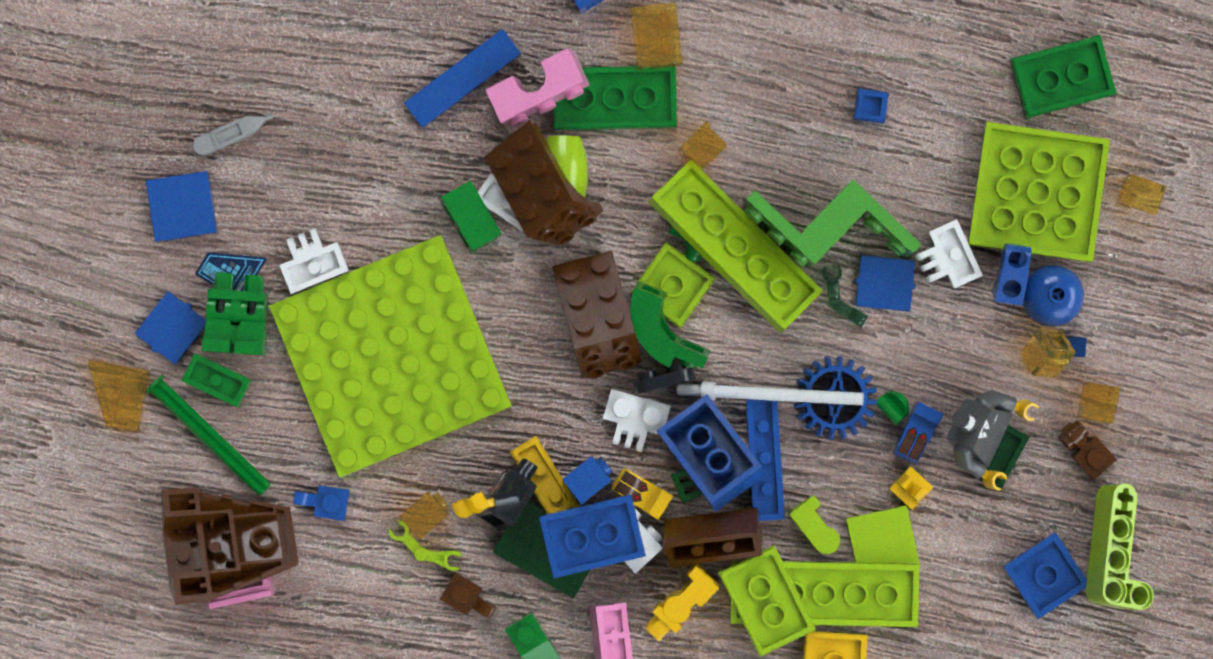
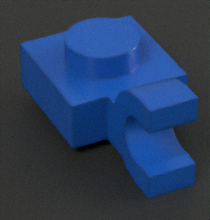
(328, 502)

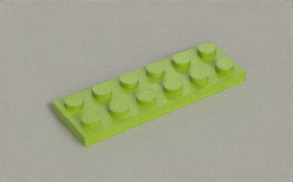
(735, 246)
(854, 592)

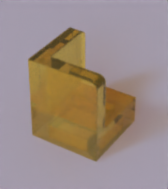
(703, 146)
(1140, 194)
(1047, 353)
(1098, 402)

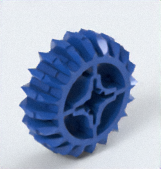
(831, 425)

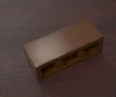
(713, 537)

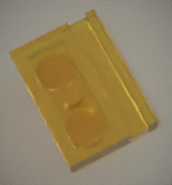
(656, 36)

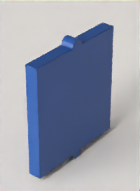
(885, 283)
(171, 327)

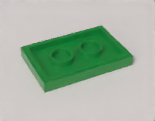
(1062, 76)

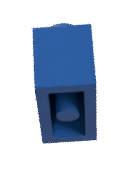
(588, 478)

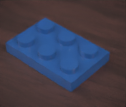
(592, 536)

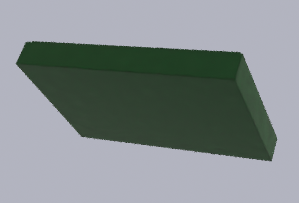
(527, 549)

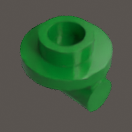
(894, 406)

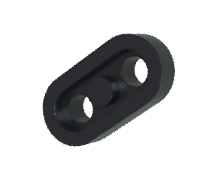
(650, 381)

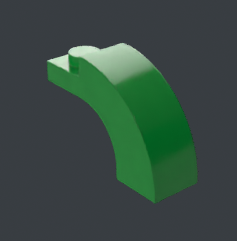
(655, 334)

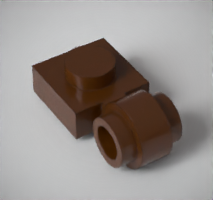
(1092, 455)

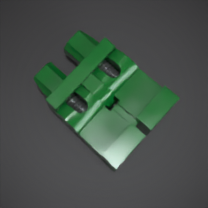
(235, 307)

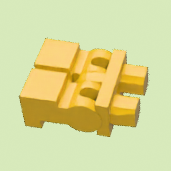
(678, 604)

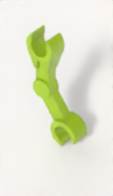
(422, 553)

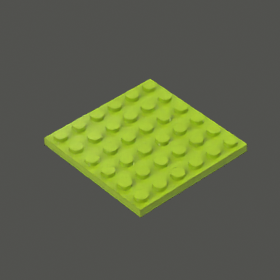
(390, 356)

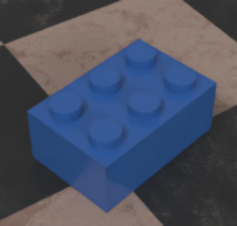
(711, 452)

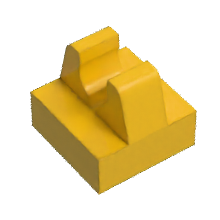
(910, 487)

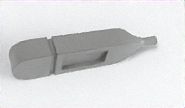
(229, 134)

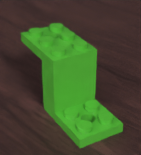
(831, 225)

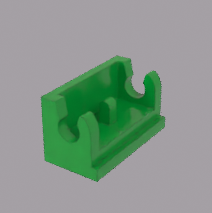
(470, 217)

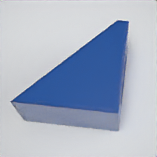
(1078, 345)

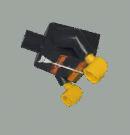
(505, 498)

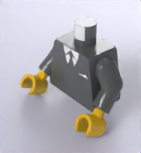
(979, 430)

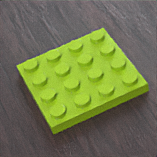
(1039, 191)

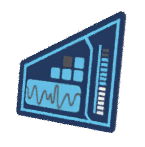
(229, 263)

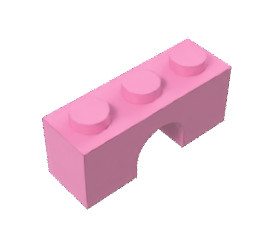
(563, 80)

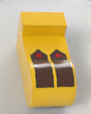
(644, 493)

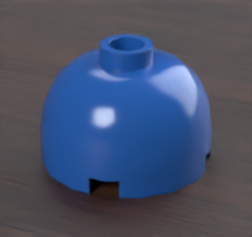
(1039, 300)

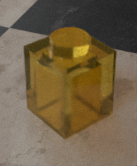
(426, 514)

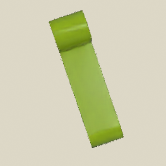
(1117, 507)

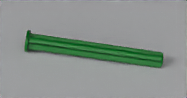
(208, 435)

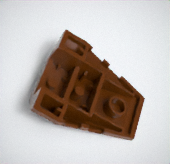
(222, 543)

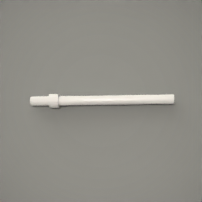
(774, 394)

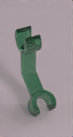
(835, 303)

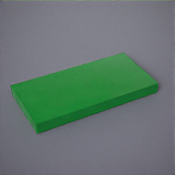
(621, 100)

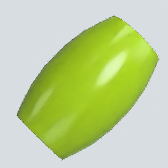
(572, 159)

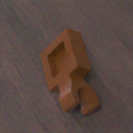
(464, 595)

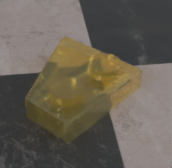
(120, 393)

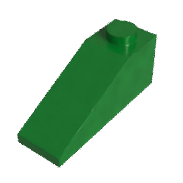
(531, 638)

